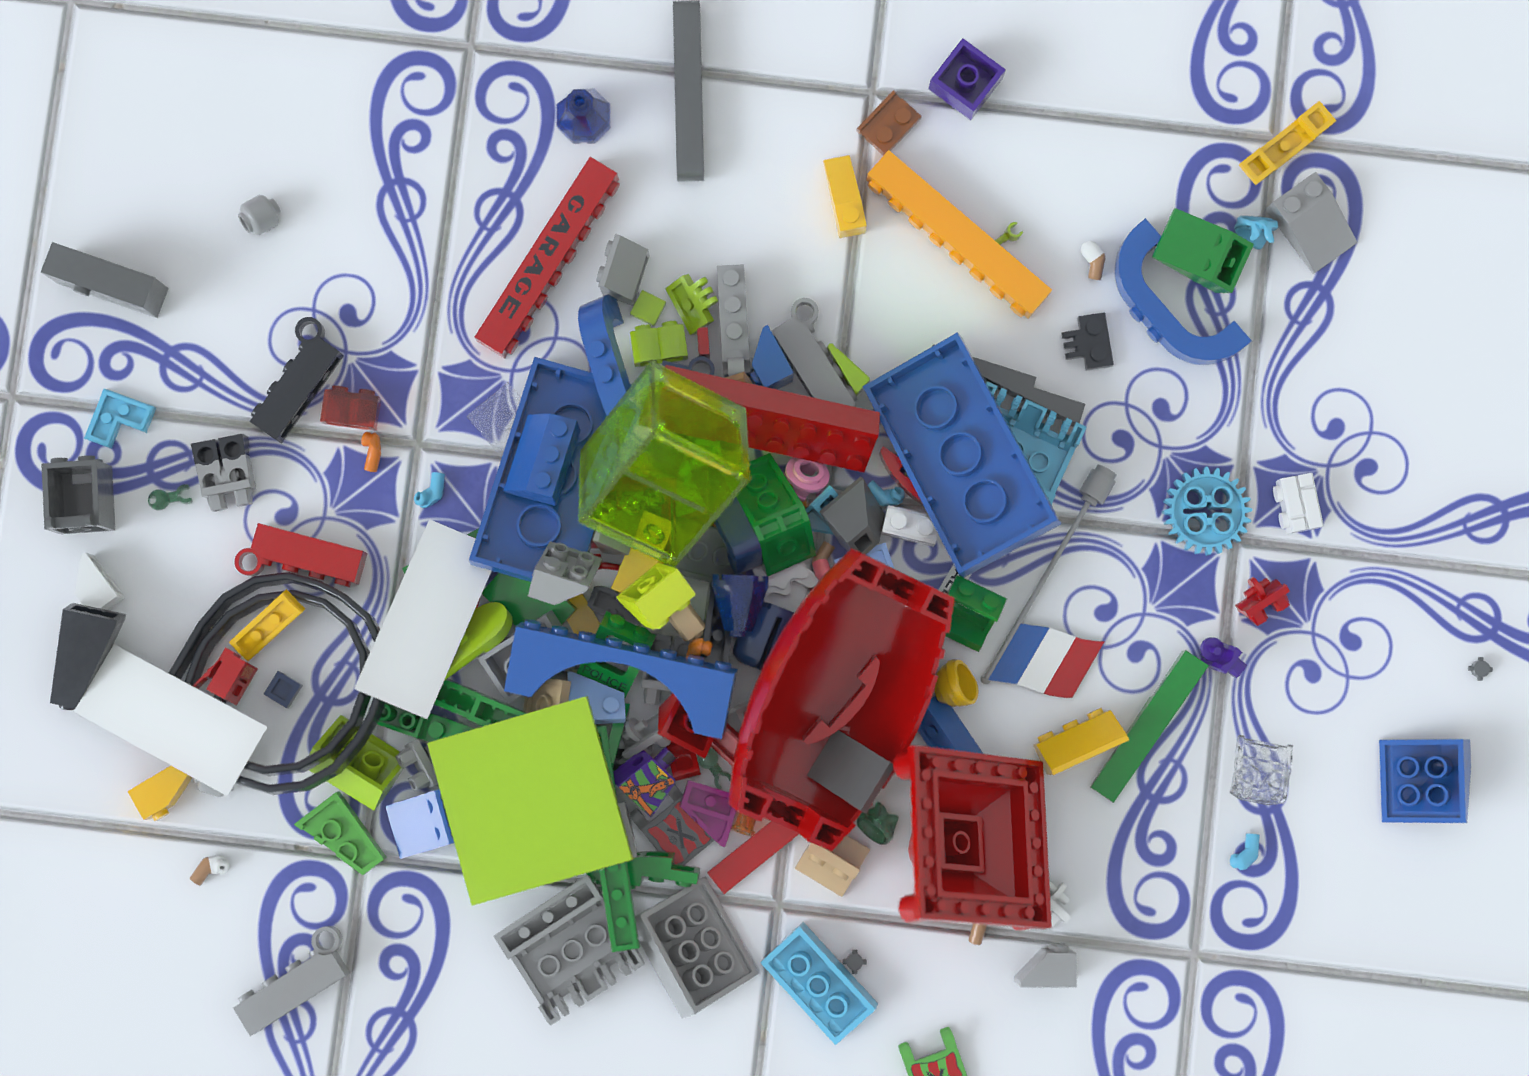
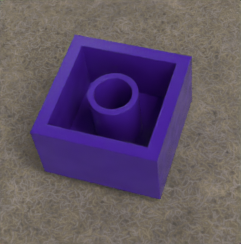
(966, 79)

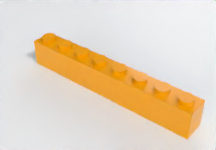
(958, 235)

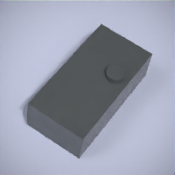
(104, 280)

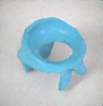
(1256, 229)

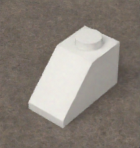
(94, 585)

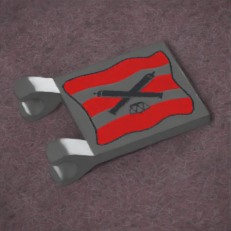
(673, 830)

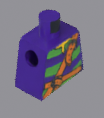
(646, 779)

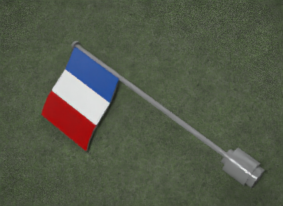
(1041, 655)

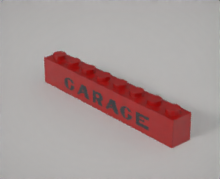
(547, 258)

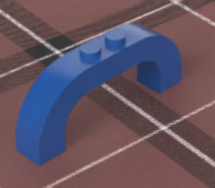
(1161, 323)
(596, 327)

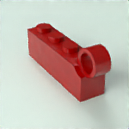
(303, 553)

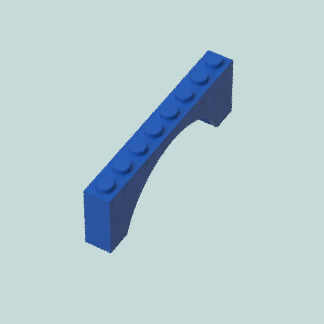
(699, 685)

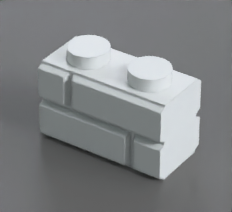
(1298, 503)
(909, 526)

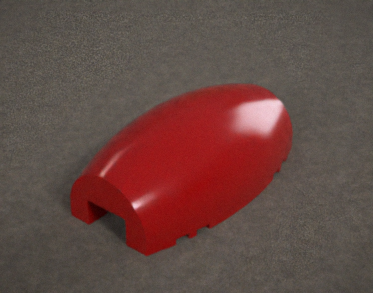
(834, 632)

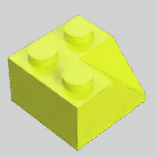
(657, 596)

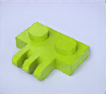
(692, 302)

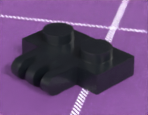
(1090, 342)

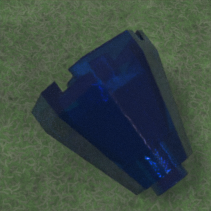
(583, 115)
(739, 601)

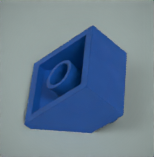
(769, 363)

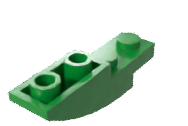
(428, 729)
(657, 867)

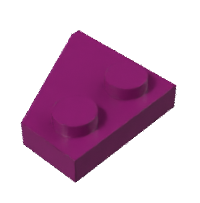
(709, 810)

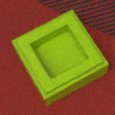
(648, 308)

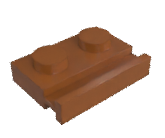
(889, 123)

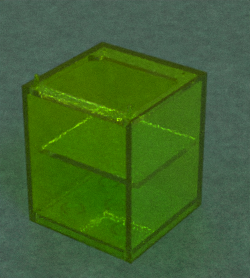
(663, 464)

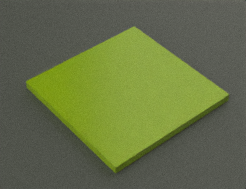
(530, 801)

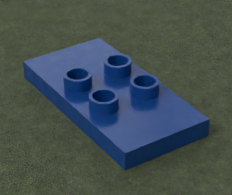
(961, 455)
(518, 528)

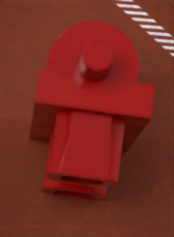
(1260, 596)

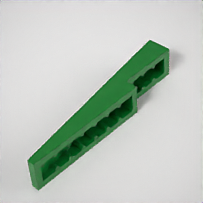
(474, 704)
(1149, 725)

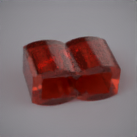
(350, 409)

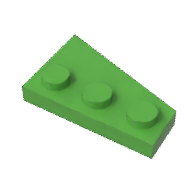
(341, 830)

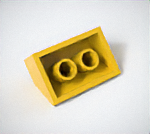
(1079, 741)

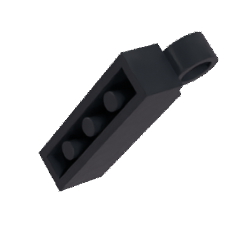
(298, 384)
(714, 631)

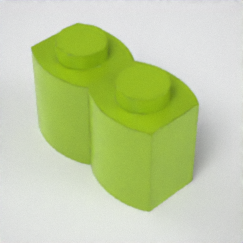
(659, 343)

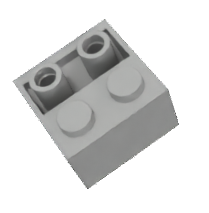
(623, 269)

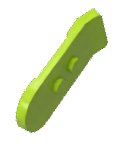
(484, 632)

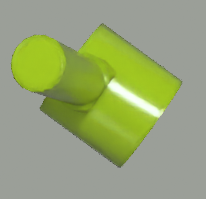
(1008, 235)

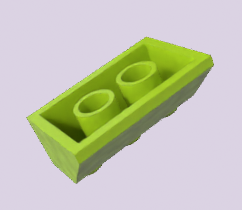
(368, 774)

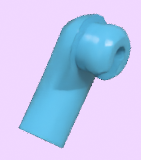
(887, 497)
(1248, 855)

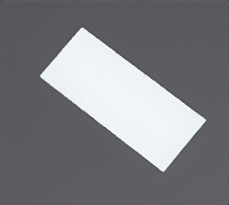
(425, 622)
(170, 719)

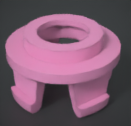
(803, 484)

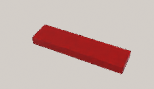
(750, 855)

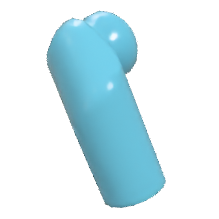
(433, 493)

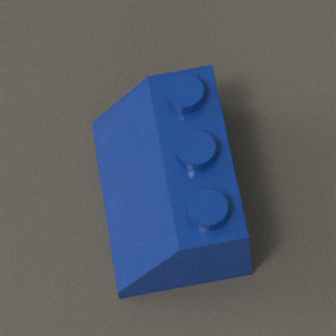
(543, 458)

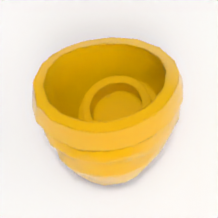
(956, 684)

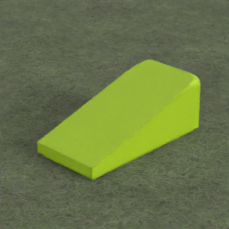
(851, 373)

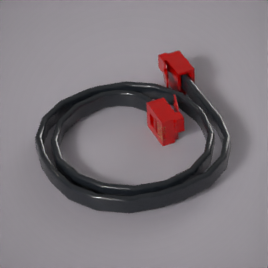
(233, 675)

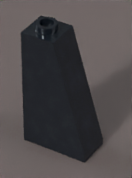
(82, 647)

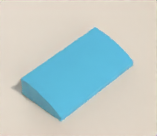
(819, 983)

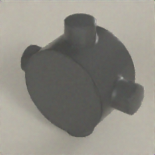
(1480, 669)
(854, 961)

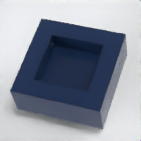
(283, 689)

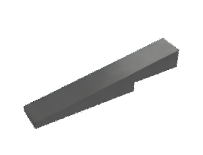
(1023, 385)

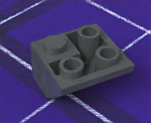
(855, 517)

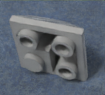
(562, 573)

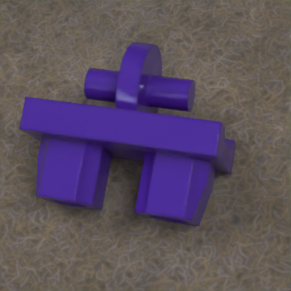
(1222, 657)

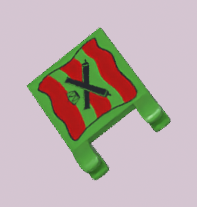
(942, 1063)

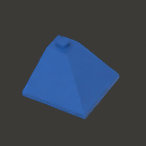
(1425, 780)

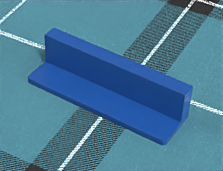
(945, 730)

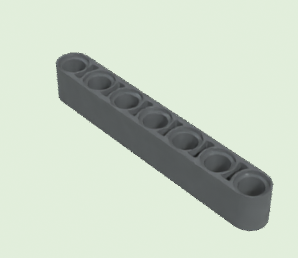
(688, 90)

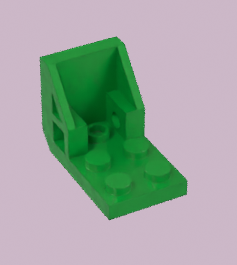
(776, 516)

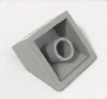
(1050, 968)

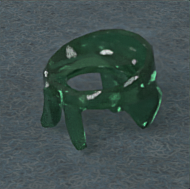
(878, 824)

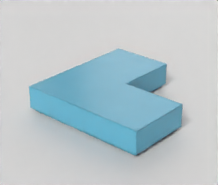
(113, 411)

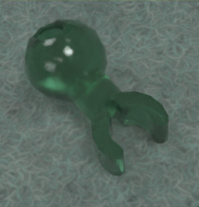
(164, 498)
(711, 763)

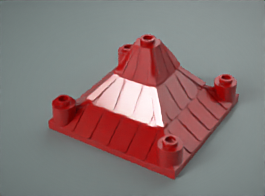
(976, 839)

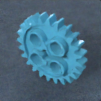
(1205, 487)

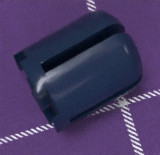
(758, 643)

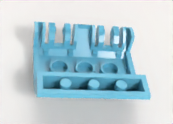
(1044, 449)

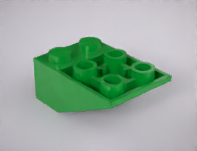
(1203, 251)

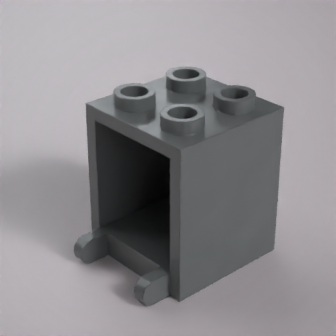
(77, 506)

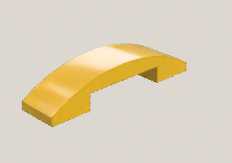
(1287, 143)

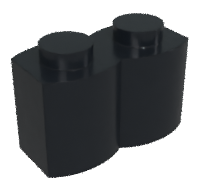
(604, 599)

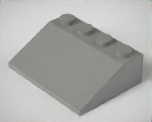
(694, 948)

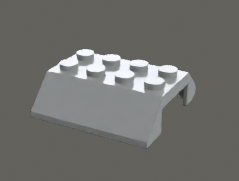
(566, 949)

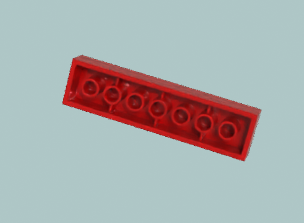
(798, 423)

